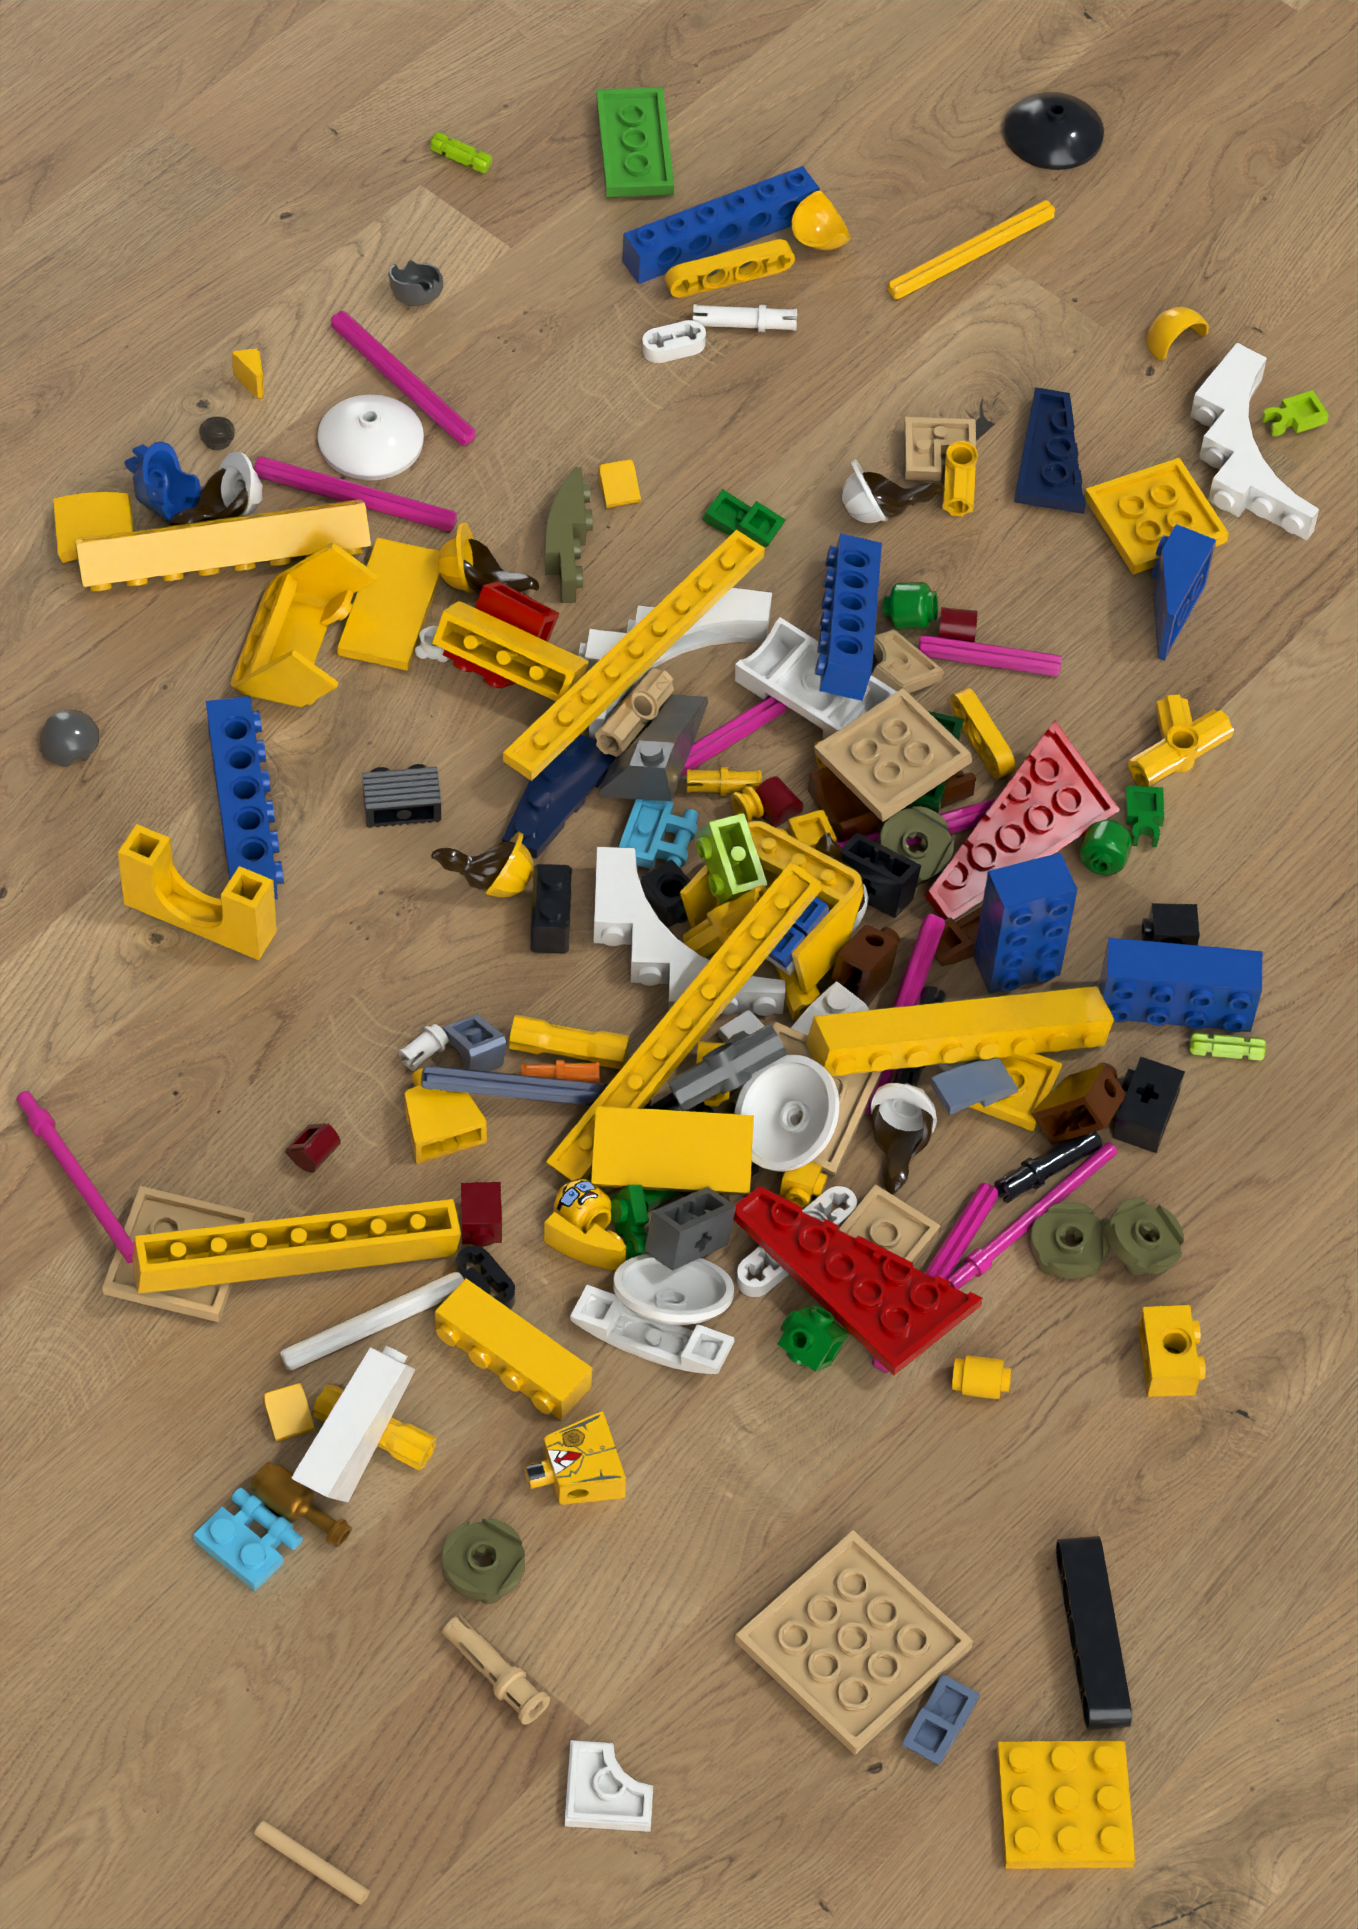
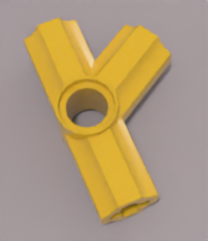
(1180, 742)
(720, 923)

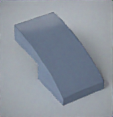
(973, 1083)
(941, 1720)

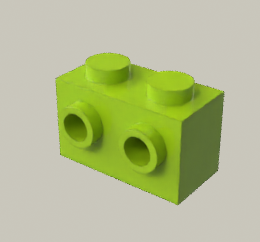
(730, 858)

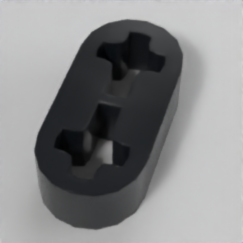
(491, 1273)

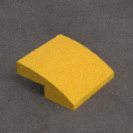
(89, 516)

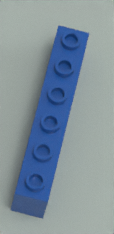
(716, 225)
(848, 616)
(233, 747)

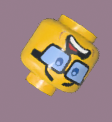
(583, 1205)

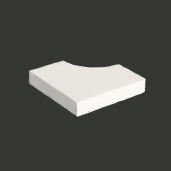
(602, 1793)

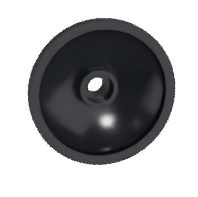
(1053, 130)

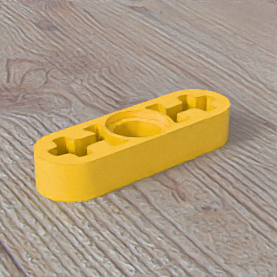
(983, 733)

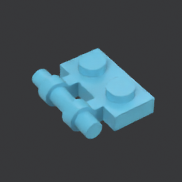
(647, 829)
(241, 1549)

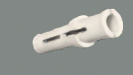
(746, 317)

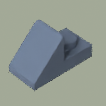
(478, 1042)

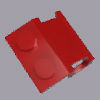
(515, 610)

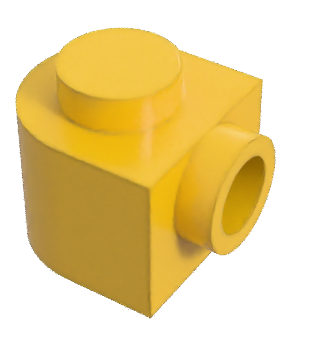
(803, 1183)

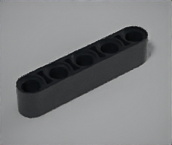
(1093, 1633)

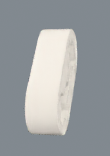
(673, 341)

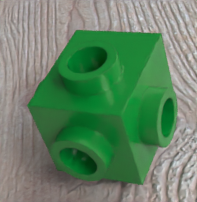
(812, 1337)

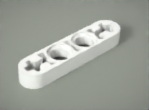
(774, 1272)

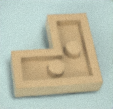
(928, 439)

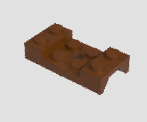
(851, 816)

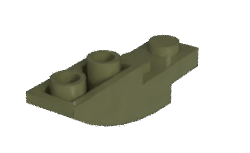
(567, 533)

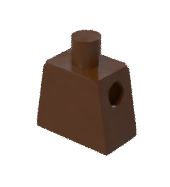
(866, 952)
(1090, 1101)

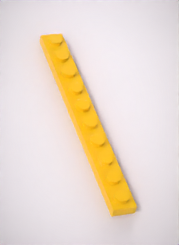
(633, 655)
(693, 1012)

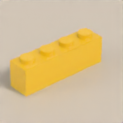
(508, 651)
(513, 1350)

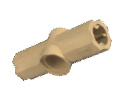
(634, 712)

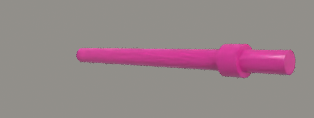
(44, 1126)
(981, 1259)

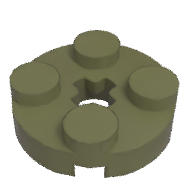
(934, 835)
(1132, 1249)
(1067, 1261)
(485, 1582)

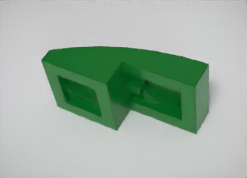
(732, 514)

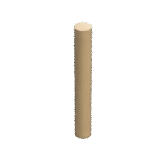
(312, 1862)

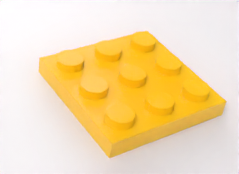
(1148, 505)
(1065, 1805)

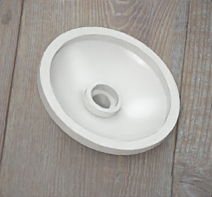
(370, 437)
(777, 1100)
(673, 1296)

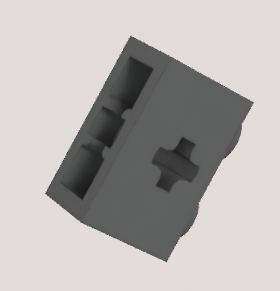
(690, 1228)

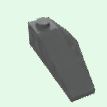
(658, 754)

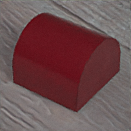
(958, 624)
(778, 801)
(313, 1146)

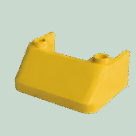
(292, 625)
(840, 891)

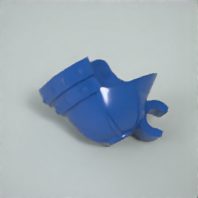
(161, 482)

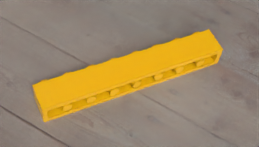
(220, 543)
(959, 1031)
(295, 1246)

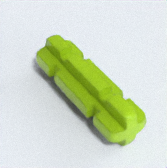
(461, 152)
(1227, 1046)

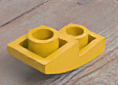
(594, 1248)

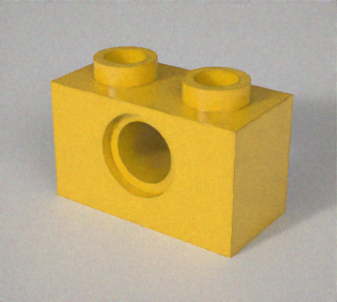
(1168, 1372)

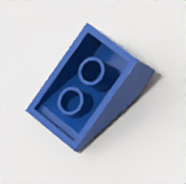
(1180, 580)

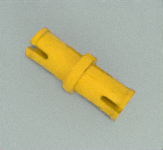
(722, 780)

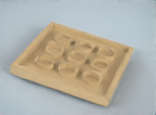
(853, 1642)

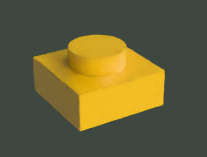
(810, 827)

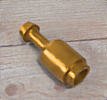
(294, 1500)

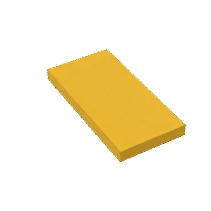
(394, 608)
(672, 1150)

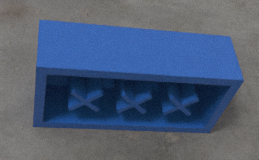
(1025, 923)
(1181, 984)

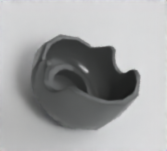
(416, 283)
(69, 737)

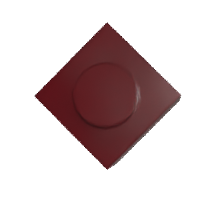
(481, 1213)

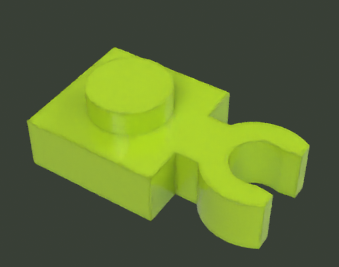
(1299, 411)

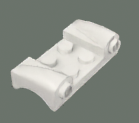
(786, 671)

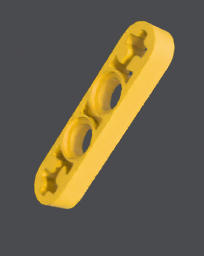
(766, 259)

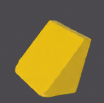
(248, 370)
(618, 483)
(288, 1412)

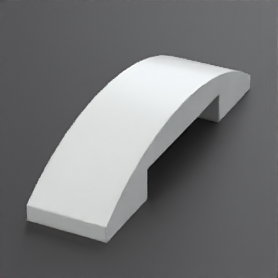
(663, 1344)

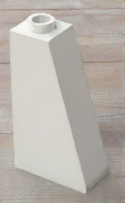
(355, 1425)

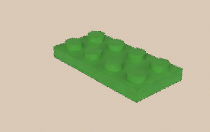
(634, 142)

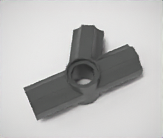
(727, 1066)

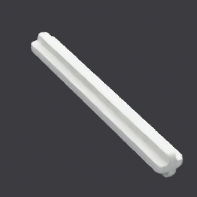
(370, 1322)

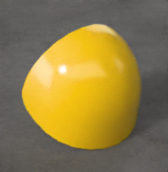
(819, 223)
(1171, 324)

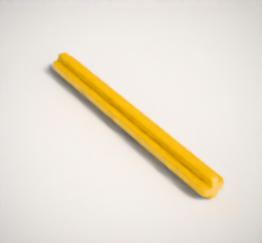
(970, 249)

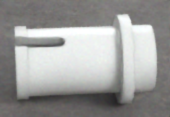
(424, 1046)

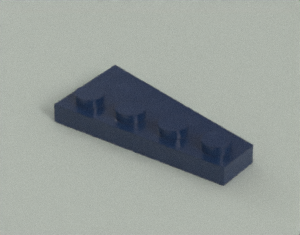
(1050, 456)
(558, 793)

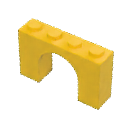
(151, 884)

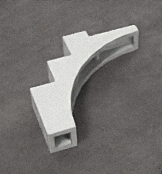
(1229, 446)
(736, 617)
(656, 954)

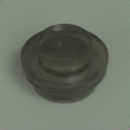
(217, 432)

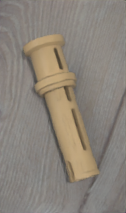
(507, 1681)

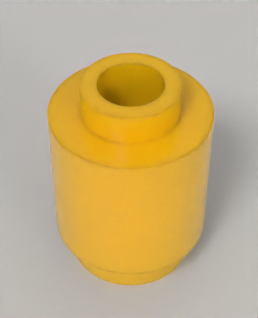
(981, 1377)

